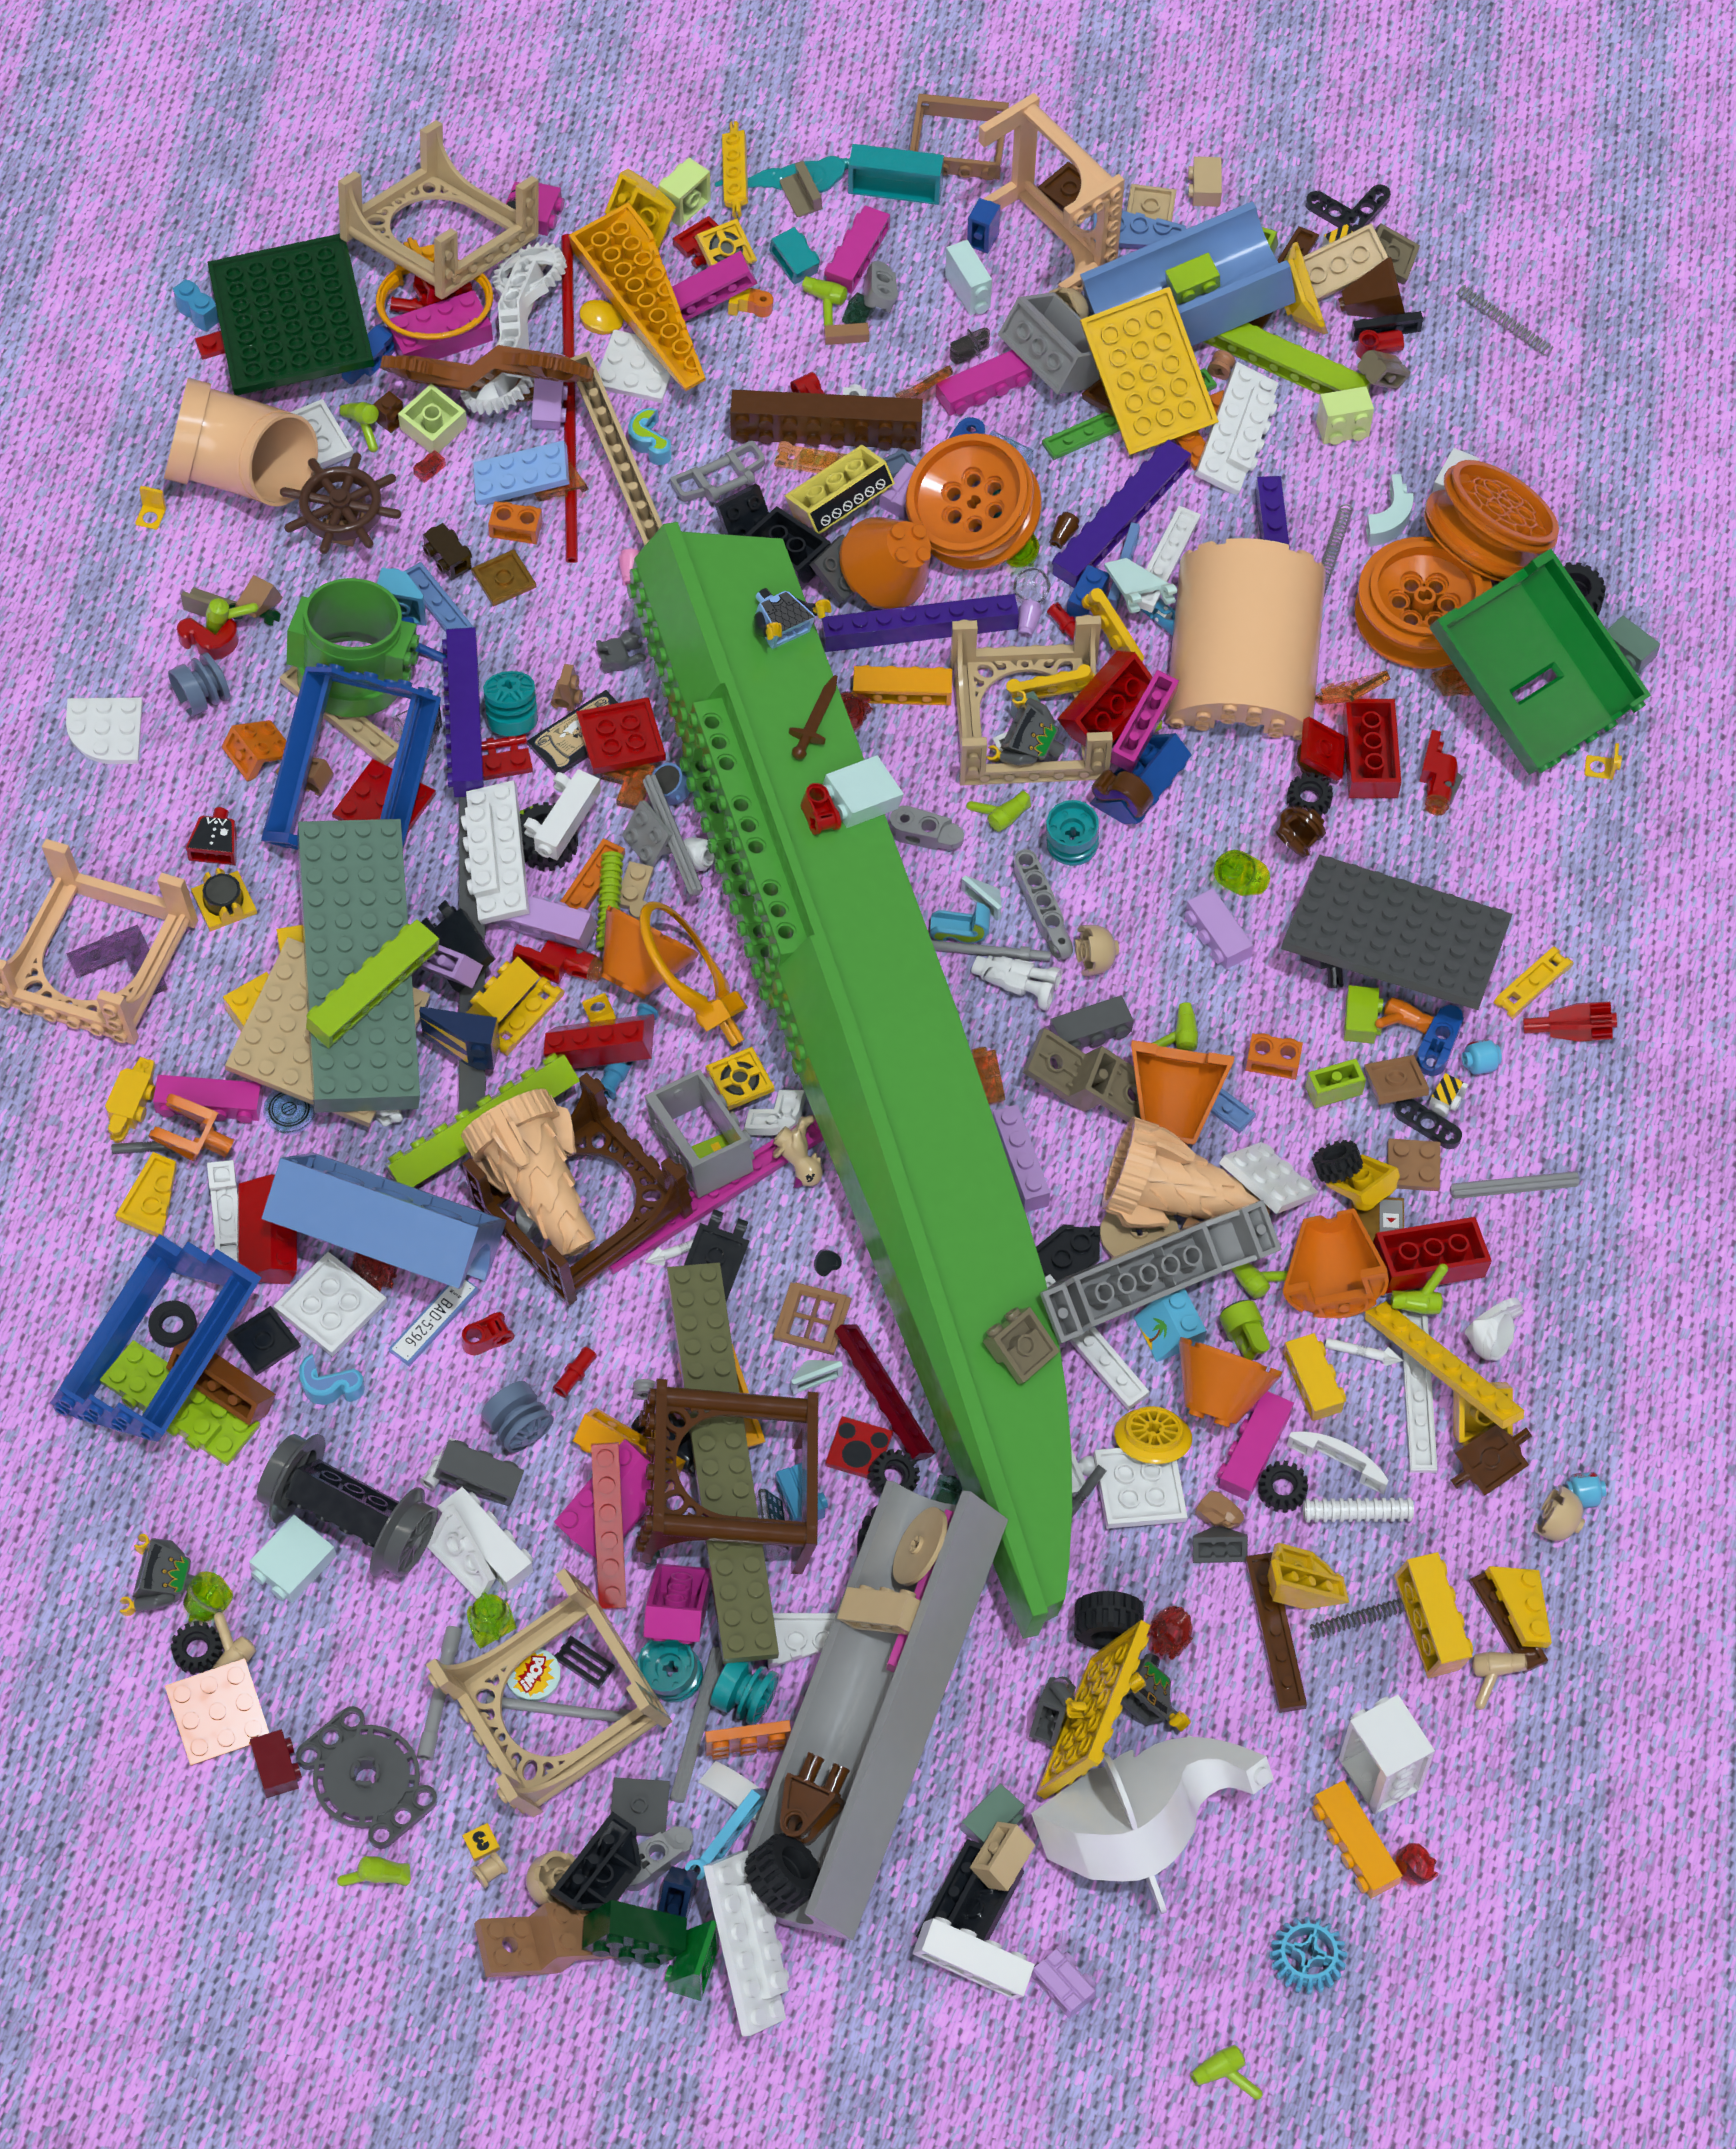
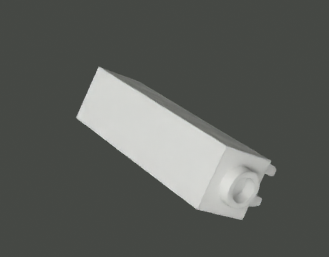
(566, 815)

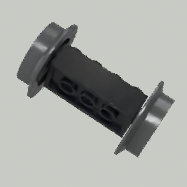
(301, 1480)

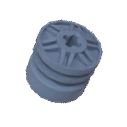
(202, 682)
(517, 1416)

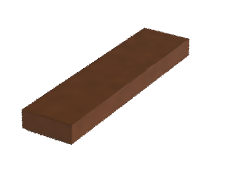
(1499, 1615)

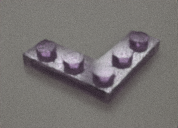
(122, 945)

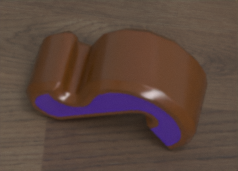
(1124, 787)

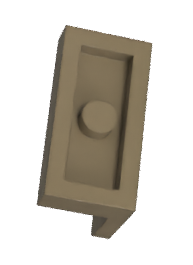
(801, 191)
(199, 600)

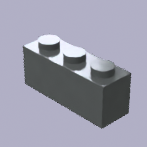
(1094, 1023)
(478, 1472)

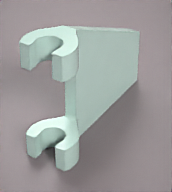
(1135, 580)

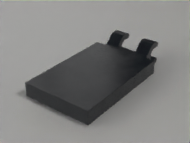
(460, 935)
(721, 1247)

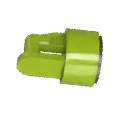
(1245, 1324)

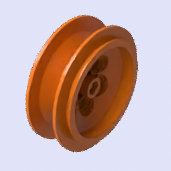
(1423, 584)

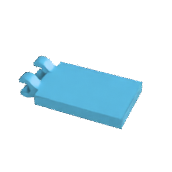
(730, 1831)

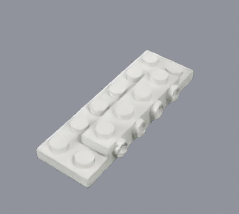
(1238, 434)
(495, 852)
(747, 1945)

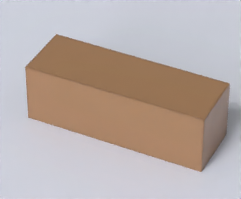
(846, 333)

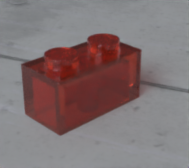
(429, 466)

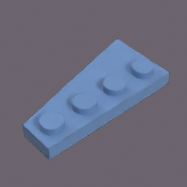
(1141, 231)

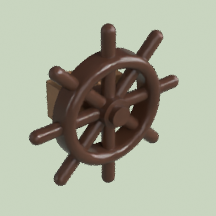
(344, 509)

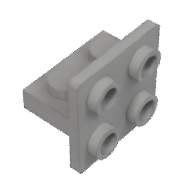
(647, 834)

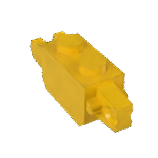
(129, 1098)

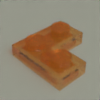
(632, 784)

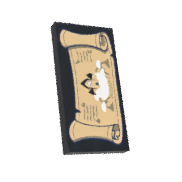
(561, 743)

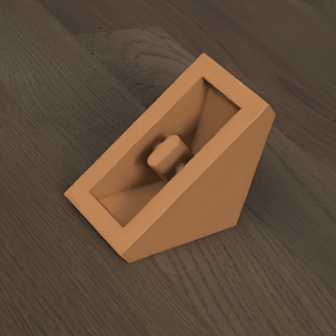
(261, 593)

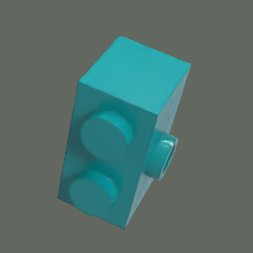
(794, 255)

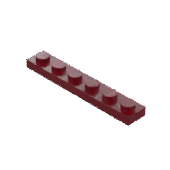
(884, 1391)

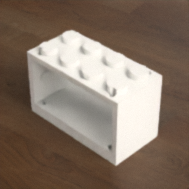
(1386, 1753)

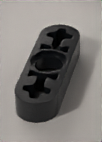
(1425, 1113)

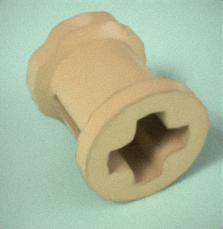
(489, 1869)

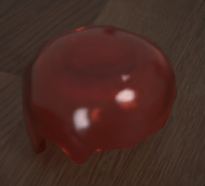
(1415, 1855)

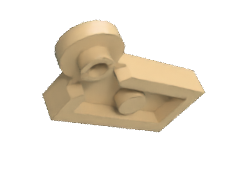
(635, 887)

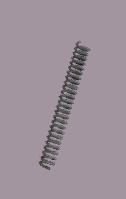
(1356, 1614)

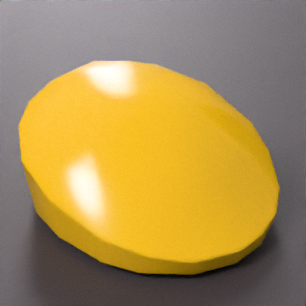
(600, 317)

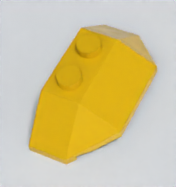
(1306, 308)
(1304, 1579)

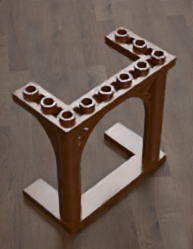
(589, 1120)
(670, 1527)

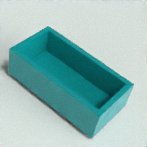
(895, 174)

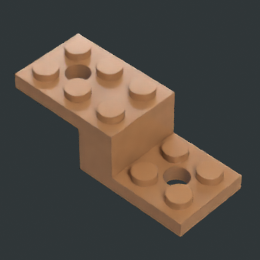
(540, 1943)

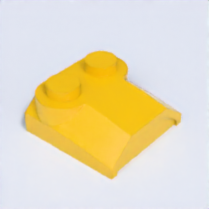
(1370, 1185)

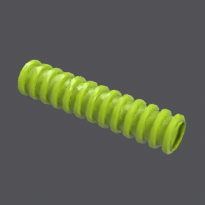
(609, 890)

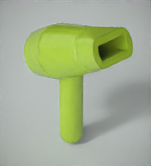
(829, 292)
(365, 415)
(219, 612)
(1004, 815)
(1186, 1030)
(1256, 1282)
(1422, 1301)
(377, 1870)
(1225, 2064)

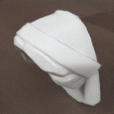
(1494, 1329)

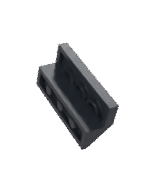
(967, 1899)

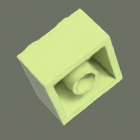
(687, 189)
(1345, 415)
(432, 419)

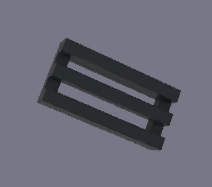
(565, 1649)

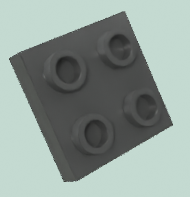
(829, 570)

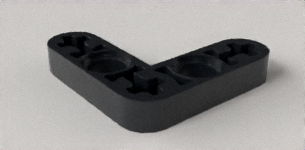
(1349, 215)

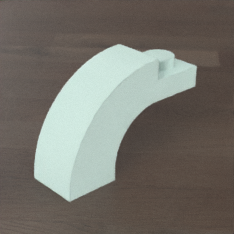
(1392, 522)

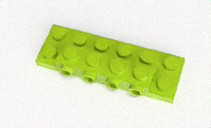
(200, 1420)

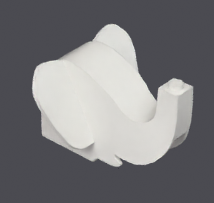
(1142, 1808)

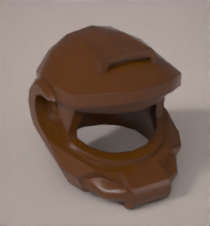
(1299, 828)

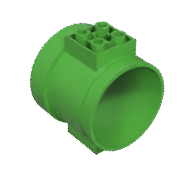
(353, 612)

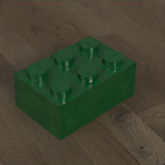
(634, 1934)

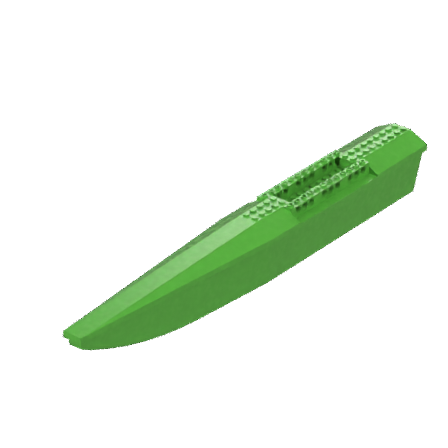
(866, 1031)

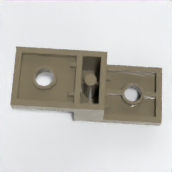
(1083, 1078)

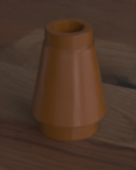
(1064, 528)

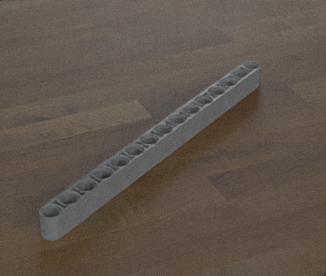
(471, 1080)

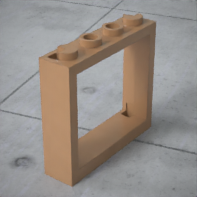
(963, 109)

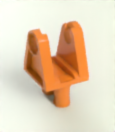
(205, 1117)

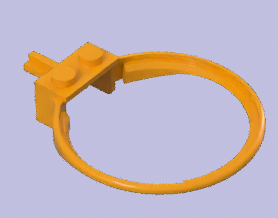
(395, 279)
(708, 1013)

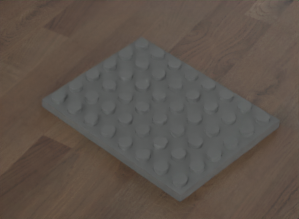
(1397, 932)

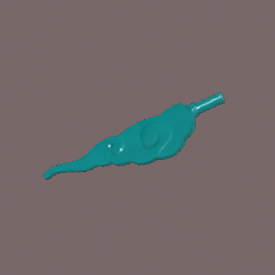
(823, 172)

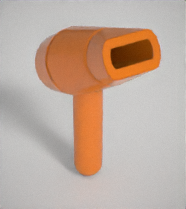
(1404, 1013)

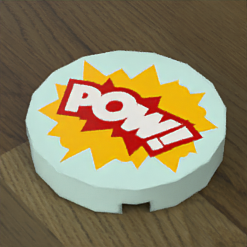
(535, 1677)

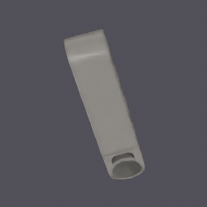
(1057, 937)

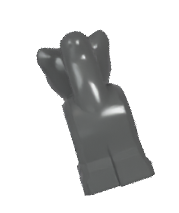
(614, 653)

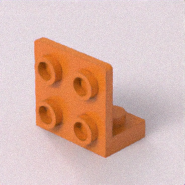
(252, 745)

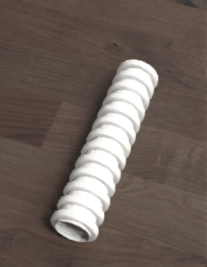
(1358, 1510)

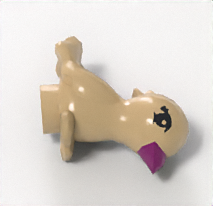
(794, 1148)

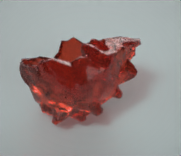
(856, 707)
(374, 1271)
(1170, 1631)

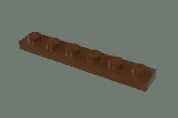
(1275, 1637)

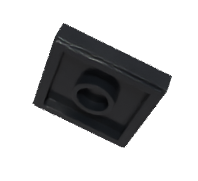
(263, 1340)

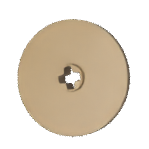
(1120, 1239)
(920, 1546)

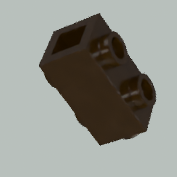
(447, 551)

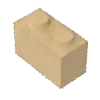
(1206, 181)
(1002, 1856)

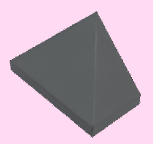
(1219, 1546)

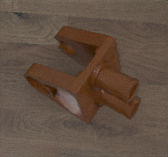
(811, 1803)

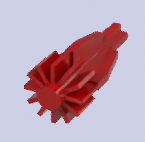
(1576, 1022)

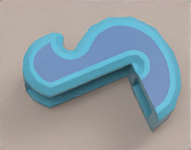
(329, 1387)

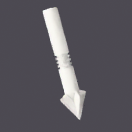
(659, 1256)
(1387, 1357)

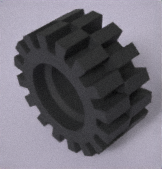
(1313, 784)
(1337, 1161)
(897, 1460)
(1283, 1472)
(192, 1633)

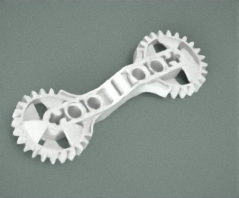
(514, 306)

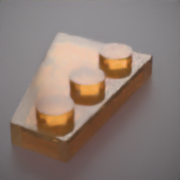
(1350, 690)

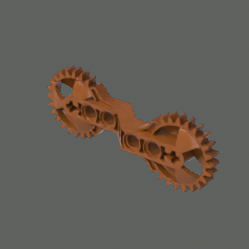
(497, 361)

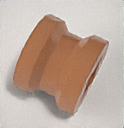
(1221, 364)

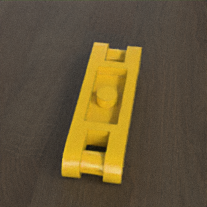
(1110, 622)
(1053, 685)
(1533, 982)
(528, 1014)

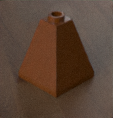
(1374, 293)

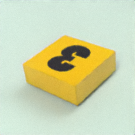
(481, 1842)

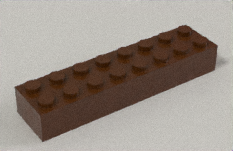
(826, 419)

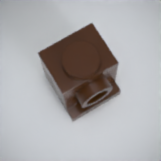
(388, 409)

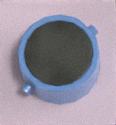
(672, 783)

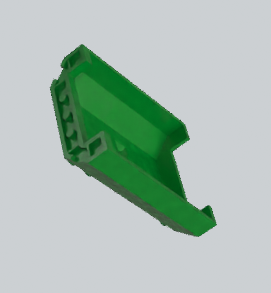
(1521, 631)

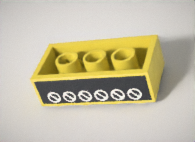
(840, 489)

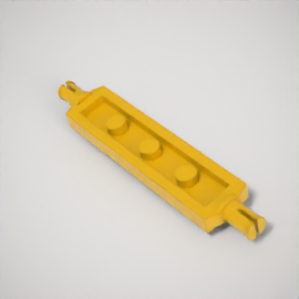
(735, 169)

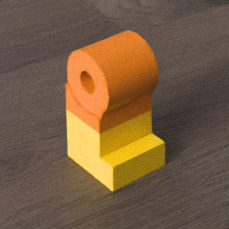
(751, 301)

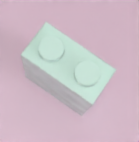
(968, 277)
(863, 791)
(292, 1559)

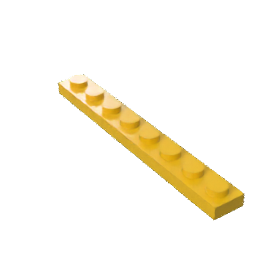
(1444, 1365)

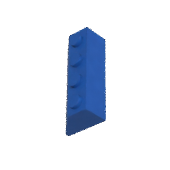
(1156, 767)

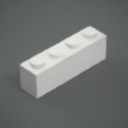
(497, 1546)
(974, 1958)

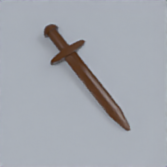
(809, 734)

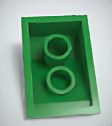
(694, 1965)

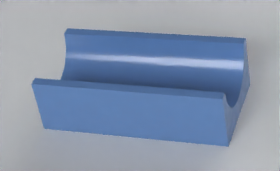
(1248, 272)
(383, 1219)

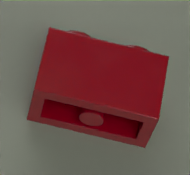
(274, 1763)

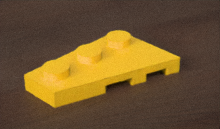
(150, 1196)

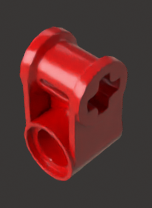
(820, 812)
(491, 1332)

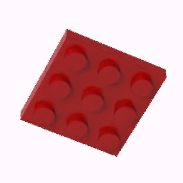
(621, 735)
(369, 792)

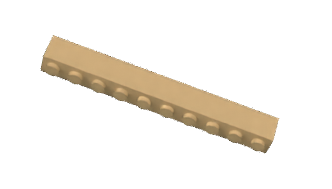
(618, 452)

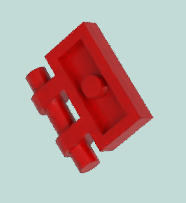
(687, 243)
(505, 763)

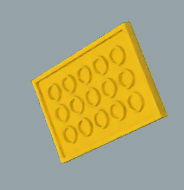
(1149, 371)
(1102, 1689)

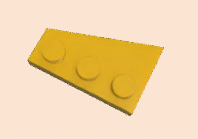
(1525, 1602)

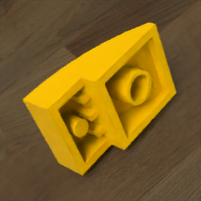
(647, 201)

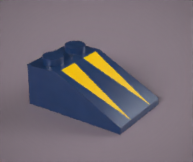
(463, 1035)

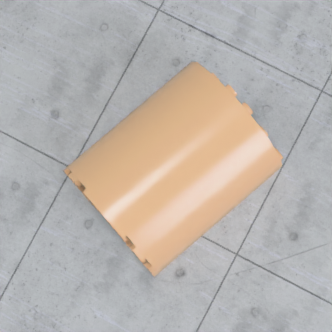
(1247, 636)

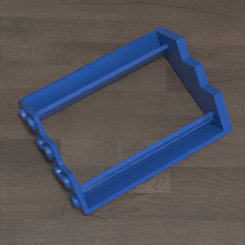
(304, 736)
(162, 1259)

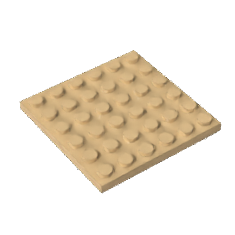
(275, 1036)

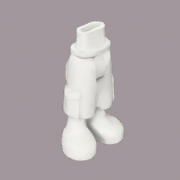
(1017, 977)

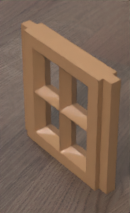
(789, 1312)

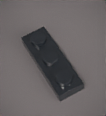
(1407, 323)

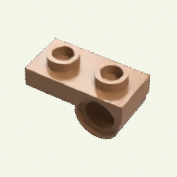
(567, 690)

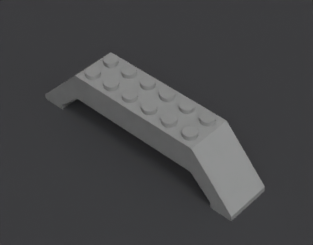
(1158, 1269)

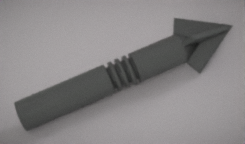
(137, 1147)
(1087, 1488)

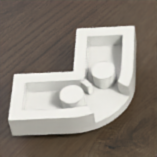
(785, 1113)

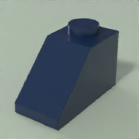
(678, 1891)

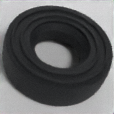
(168, 1309)

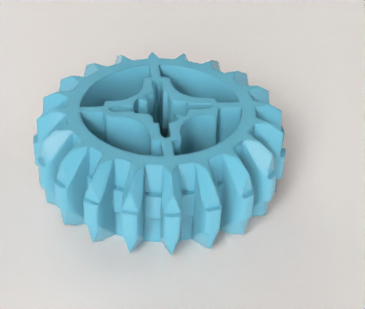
(1318, 1957)

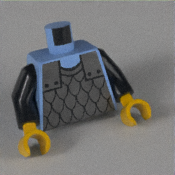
(785, 616)

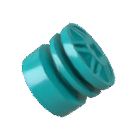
(510, 703)
(1074, 820)
(662, 1657)
(749, 1691)

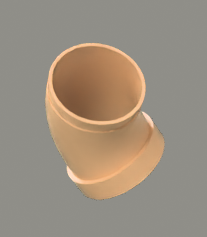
(240, 445)

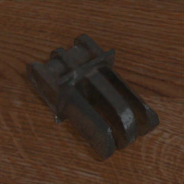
(969, 345)

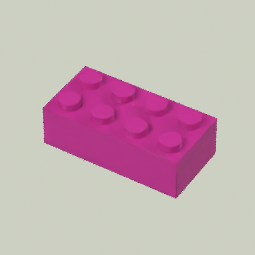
(441, 318)
(677, 1603)

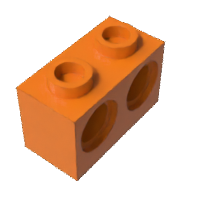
(510, 522)
(1273, 1062)

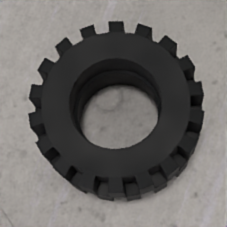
(1588, 583)
(539, 814)
(1105, 1616)
(782, 1873)

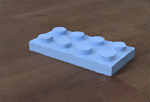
(521, 473)

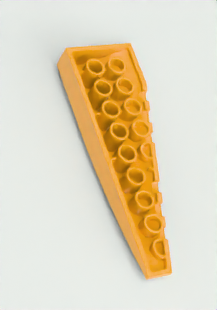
(629, 270)

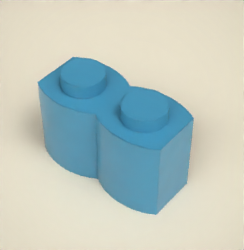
(195, 305)

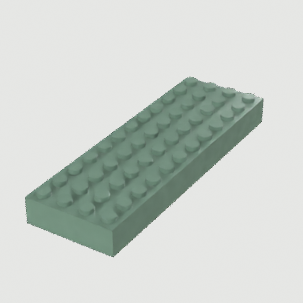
(349, 909)

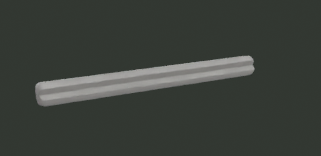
(676, 842)
(697, 1726)

